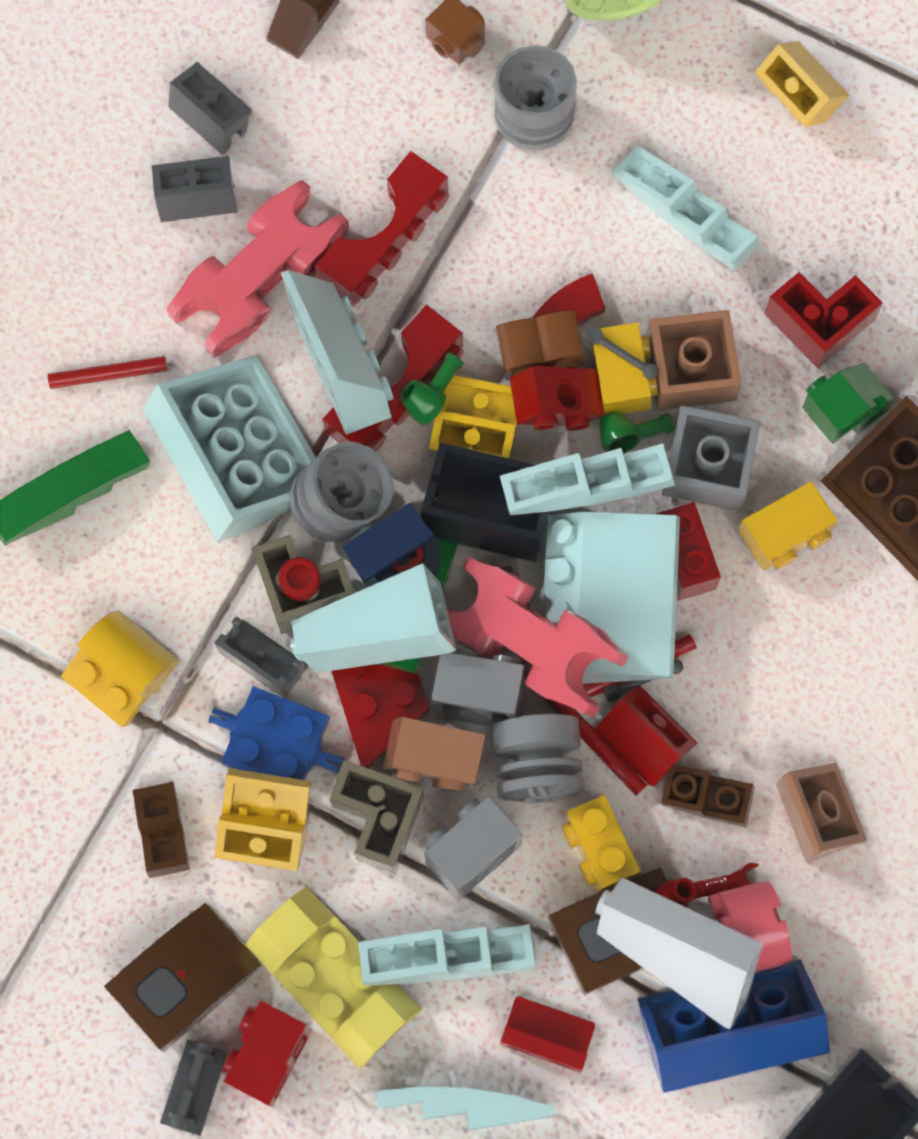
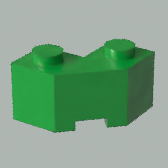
(847, 401)

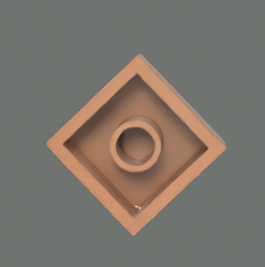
(694, 359)
(433, 752)

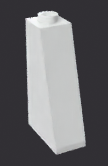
(681, 948)

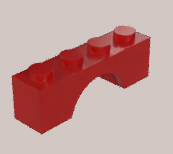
(356, 264)
(425, 344)

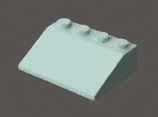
(230, 443)
(621, 579)

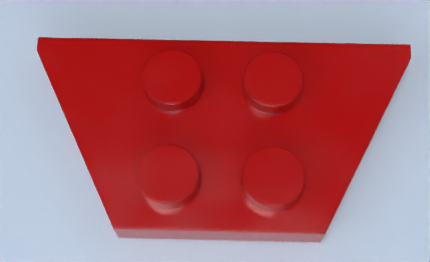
(372, 700)

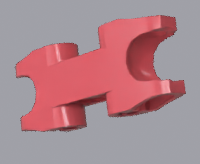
(239, 287)
(556, 651)

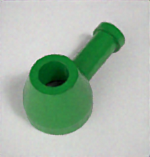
(426, 400)
(620, 432)

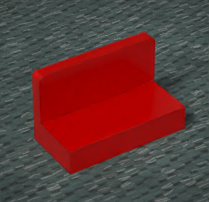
(645, 735)
(548, 1034)

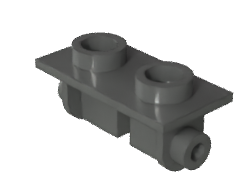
(193, 1087)

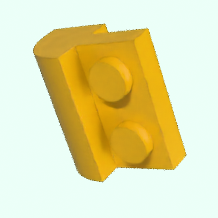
(476, 417)
(119, 667)
(263, 819)

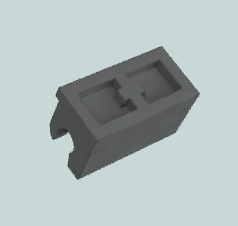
(208, 107)
(194, 188)
(261, 657)

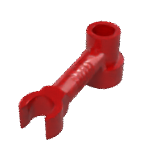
(684, 890)

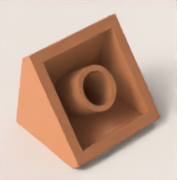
(820, 810)

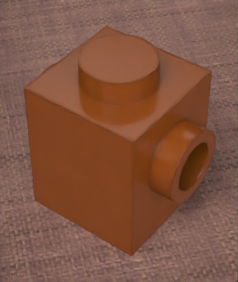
(456, 30)

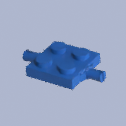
(275, 737)

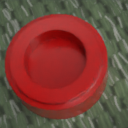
(299, 579)

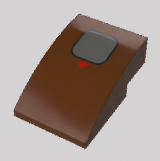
(587, 953)
(182, 977)

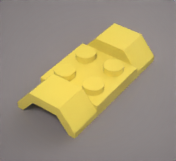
(322, 971)

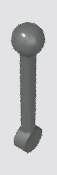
(596, 337)
(613, 691)

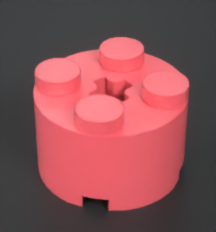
(754, 914)

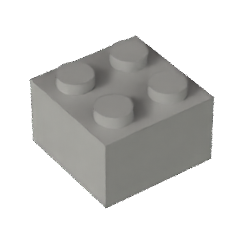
(712, 457)
(478, 688)
(472, 846)

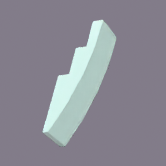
(685, 208)
(587, 481)
(446, 956)
(482, 1106)

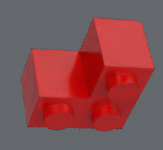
(820, 324)
(268, 1052)

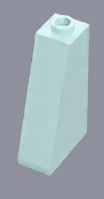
(377, 625)

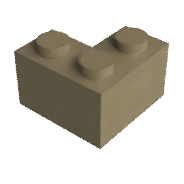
(333, 587)
(386, 805)

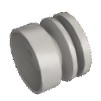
(535, 97)
(356, 480)
(538, 764)

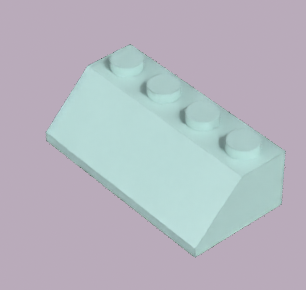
(338, 351)

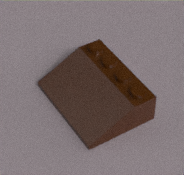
(881, 482)

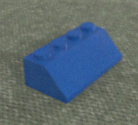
(775, 1027)

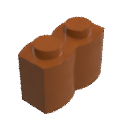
(540, 341)

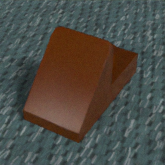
(298, 23)

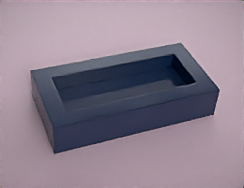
(387, 543)

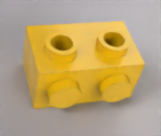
(801, 83)
(621, 383)
(788, 527)
(600, 844)

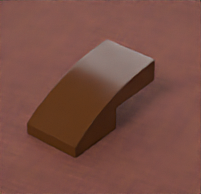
(161, 829)

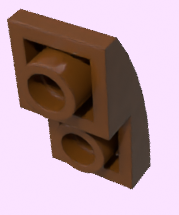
(707, 795)

